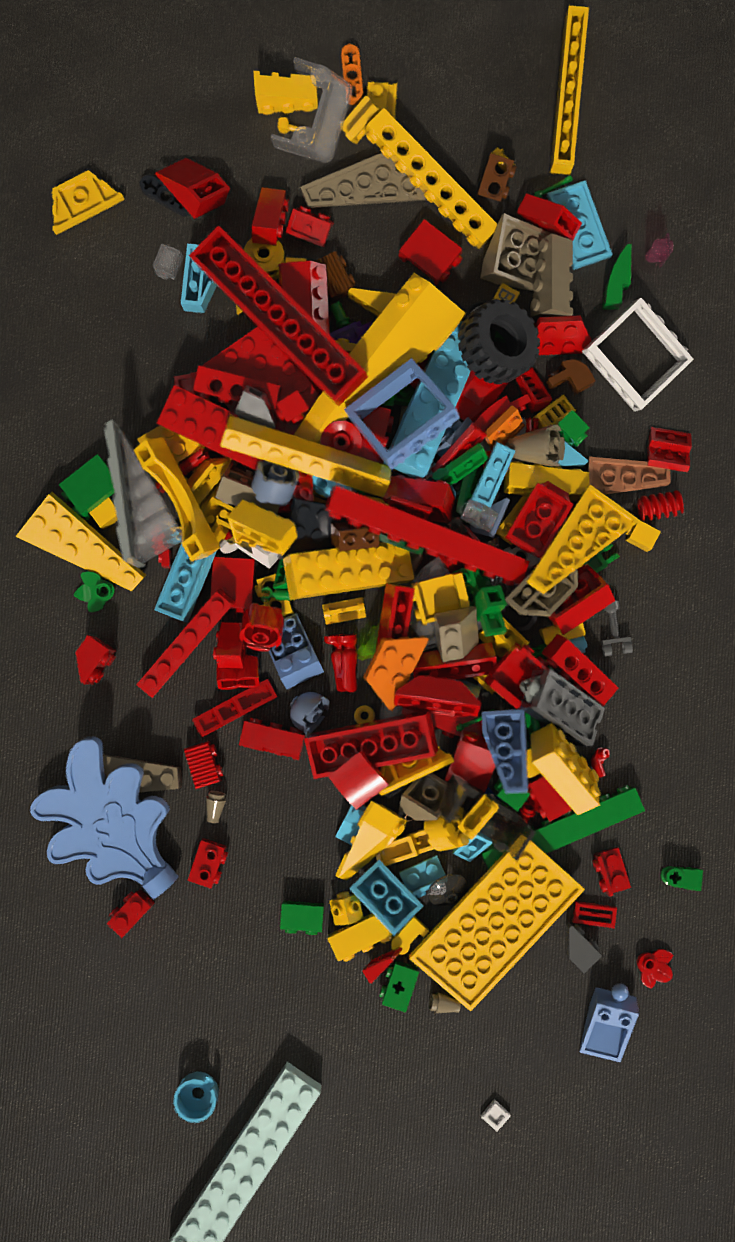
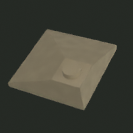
(513, 253)

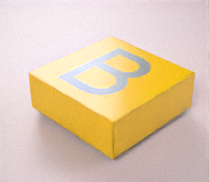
(506, 293)

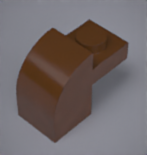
(574, 373)

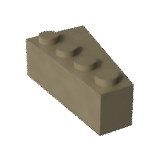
(155, 775)

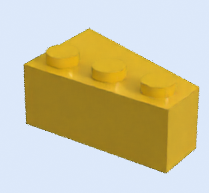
(284, 93)
(261, 528)

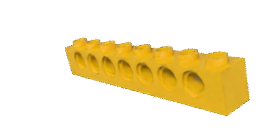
(385, 123)

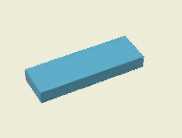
(493, 474)

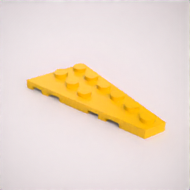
(586, 531)
(70, 537)

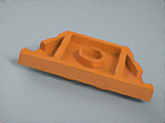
(393, 666)

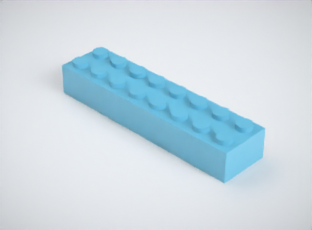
(449, 374)

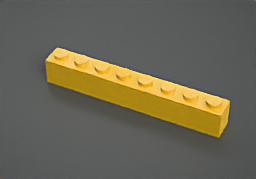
(569, 90)
(306, 456)

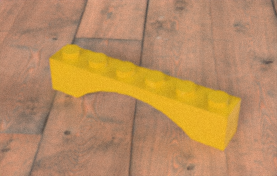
(196, 533)

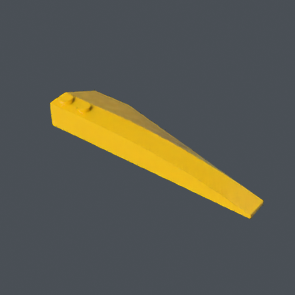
(408, 328)

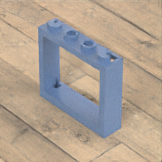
(384, 391)

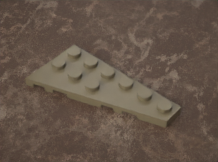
(363, 183)

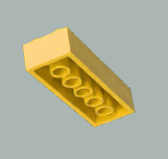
(344, 571)

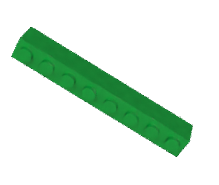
(573, 827)

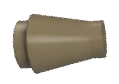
(215, 803)
(443, 1004)

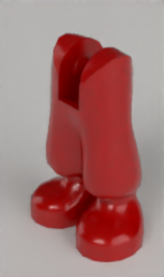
(344, 660)

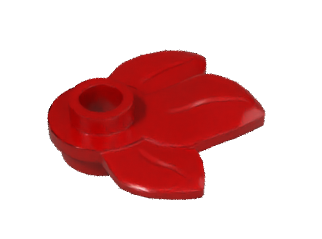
(657, 968)

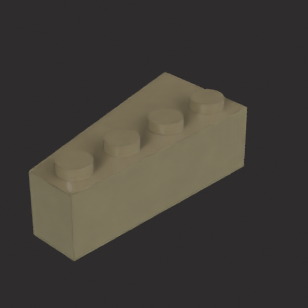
(553, 278)

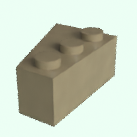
(237, 486)

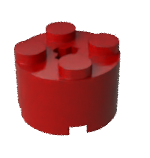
(262, 627)

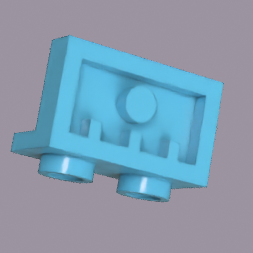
(422, 875)

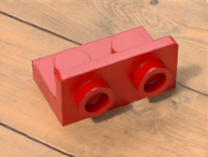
(309, 226)
(611, 870)

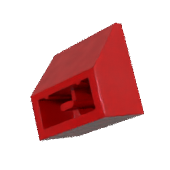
(92, 659)

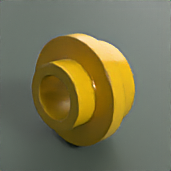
(364, 708)

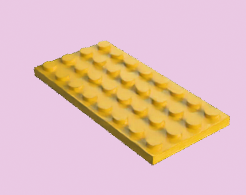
(496, 924)

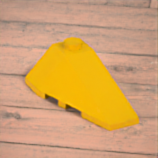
(377, 830)

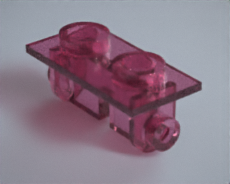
(660, 250)

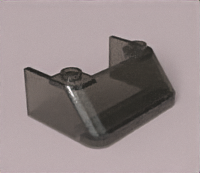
(504, 828)

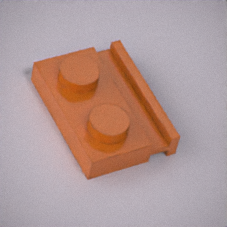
(505, 427)

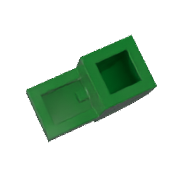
(489, 604)

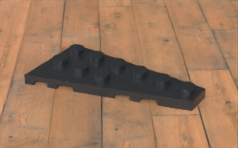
(311, 526)

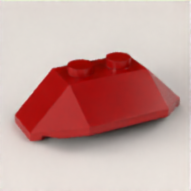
(437, 696)

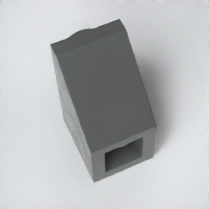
(256, 407)
(579, 950)

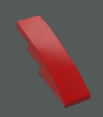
(234, 708)

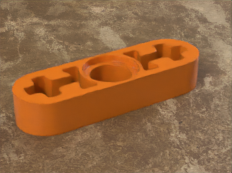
(346, 67)

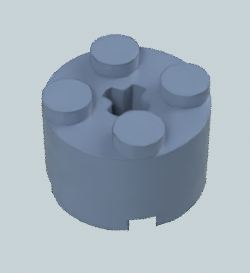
(274, 483)

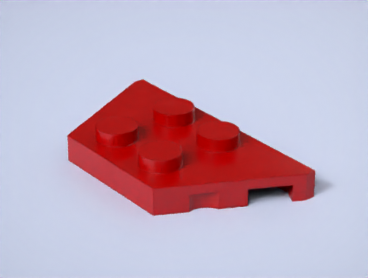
(562, 335)

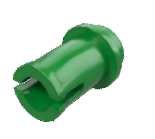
(339, 315)

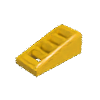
(543, 419)

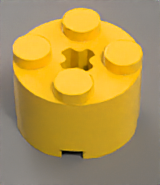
(445, 834)

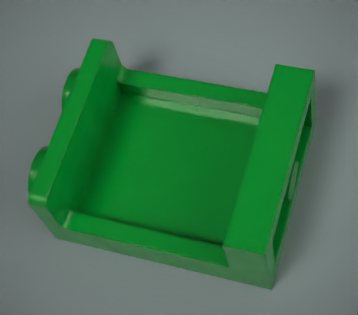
(88, 486)

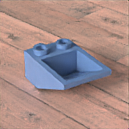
(609, 1023)

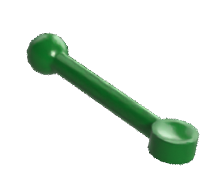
(567, 180)
(459, 727)

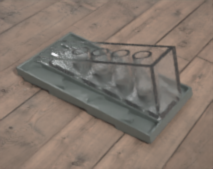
(143, 516)

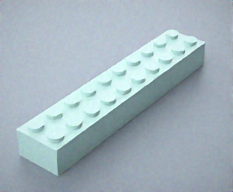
(249, 1158)

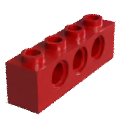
(207, 376)
(556, 654)

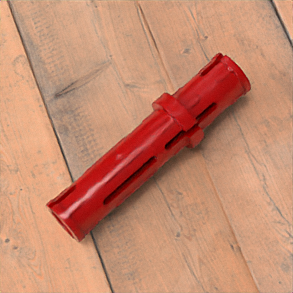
(189, 464)

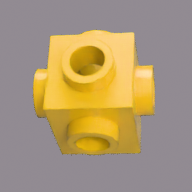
(346, 908)

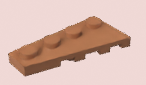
(624, 475)

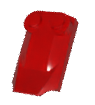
(477, 397)
(540, 519)

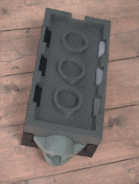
(558, 702)

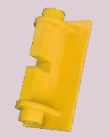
(344, 611)
(477, 817)

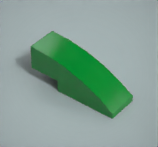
(618, 280)

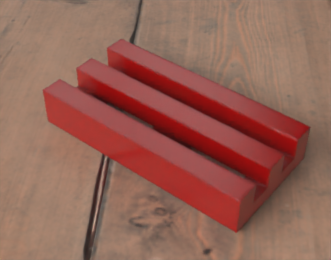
(577, 912)

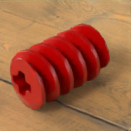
(660, 504)

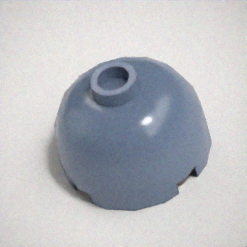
(307, 711)

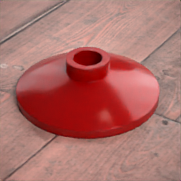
(345, 430)

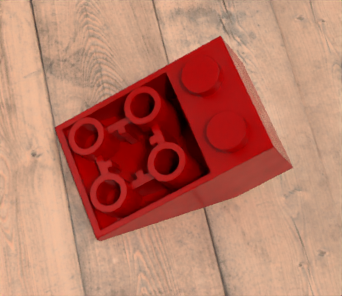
(194, 186)

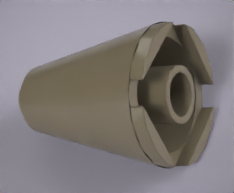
(539, 446)

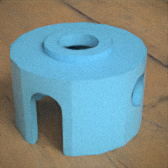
(192, 1108)

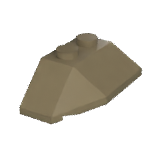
(530, 601)

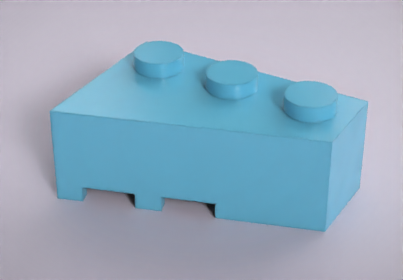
(197, 286)

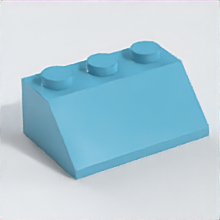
(386, 897)

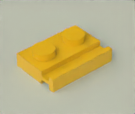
(383, 96)

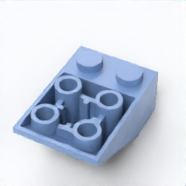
(295, 655)

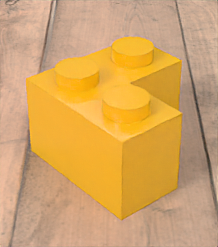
(216, 516)

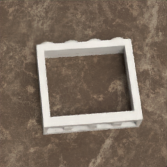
(615, 378)

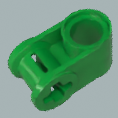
(685, 877)

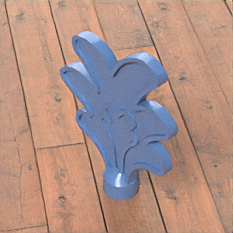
(106, 821)

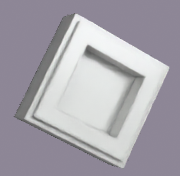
(495, 1115)

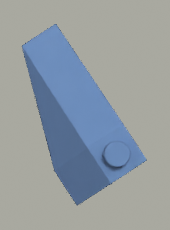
(507, 743)

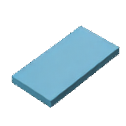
(590, 241)
(183, 585)

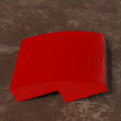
(669, 449)
(409, 507)
(358, 780)

